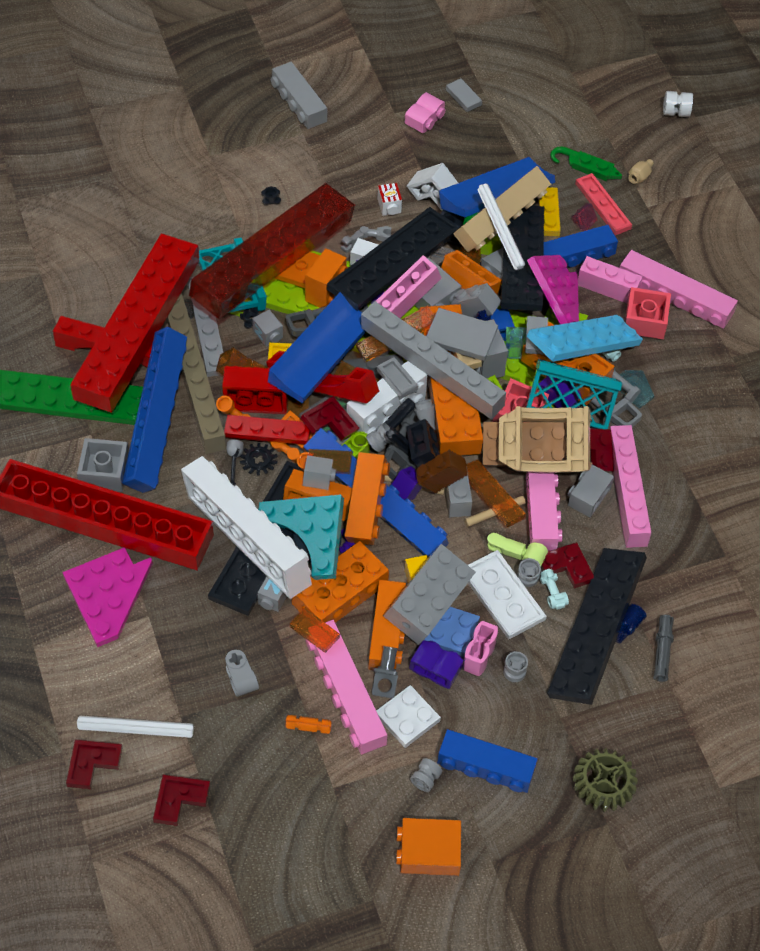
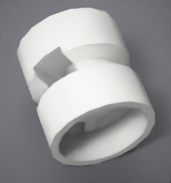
(684, 103)

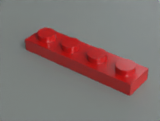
(266, 429)

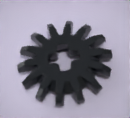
(267, 457)

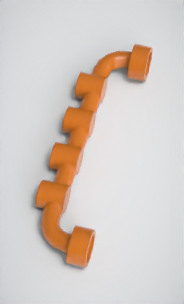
(227, 406)

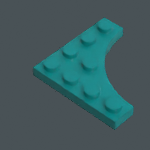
(316, 523)

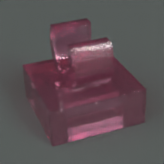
(585, 217)

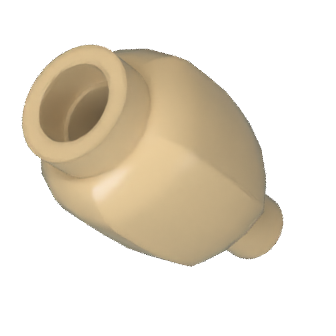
(640, 171)

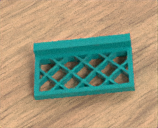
(258, 298)
(578, 376)

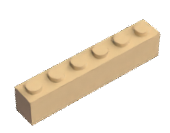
(510, 203)

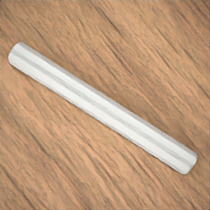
(501, 227)
(135, 726)

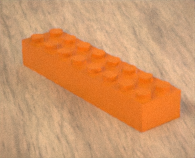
(455, 420)

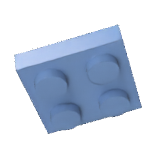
(454, 630)

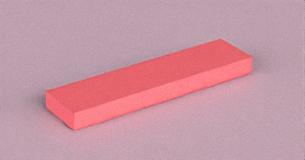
(603, 204)

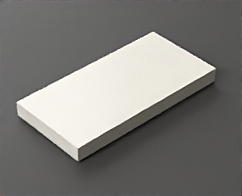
(504, 595)

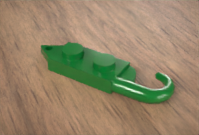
(588, 163)

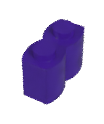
(436, 664)

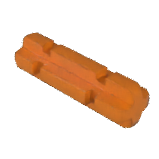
(308, 724)

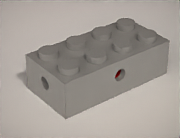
(429, 594)

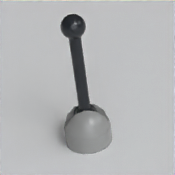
(234, 449)

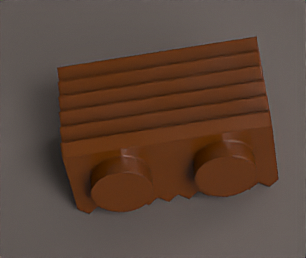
(441, 471)

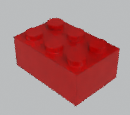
(252, 391)

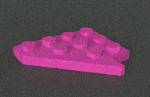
(558, 286)
(107, 592)

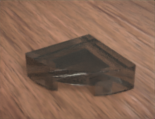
(190, 307)

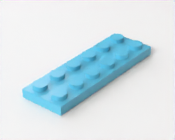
(584, 337)

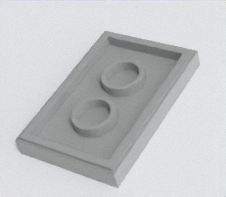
(462, 334)

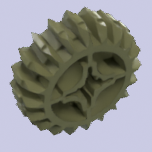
(599, 765)

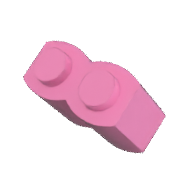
(425, 113)
(480, 648)

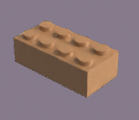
(539, 442)

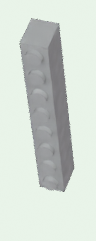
(433, 360)

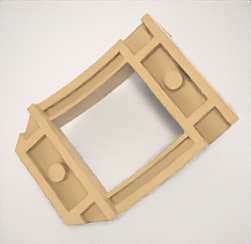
(577, 439)

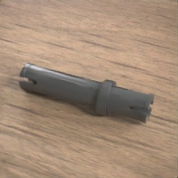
(664, 639)

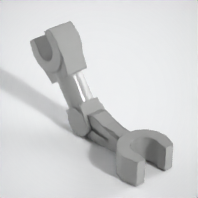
(380, 233)

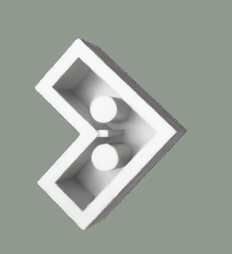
(429, 182)

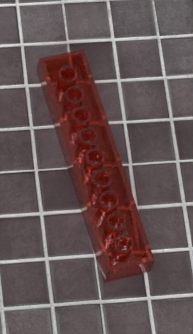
(271, 250)

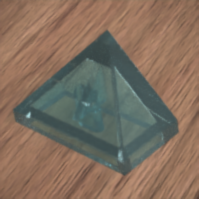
(638, 379)

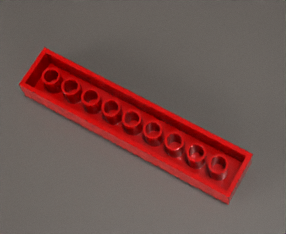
(134, 323)
(105, 514)

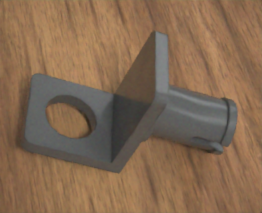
(386, 671)

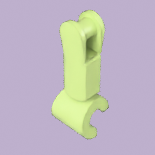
(516, 549)

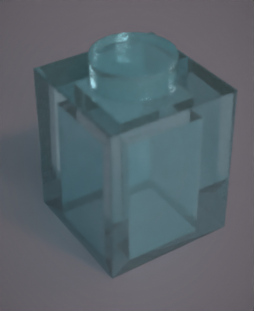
(515, 340)

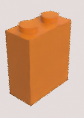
(429, 846)

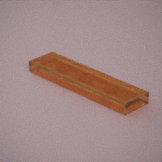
(372, 347)
(494, 494)

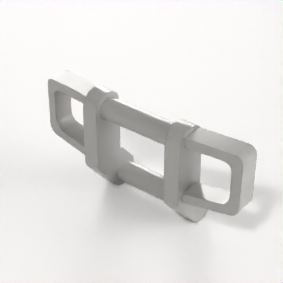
(625, 403)

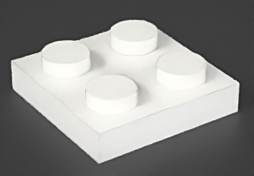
(408, 716)

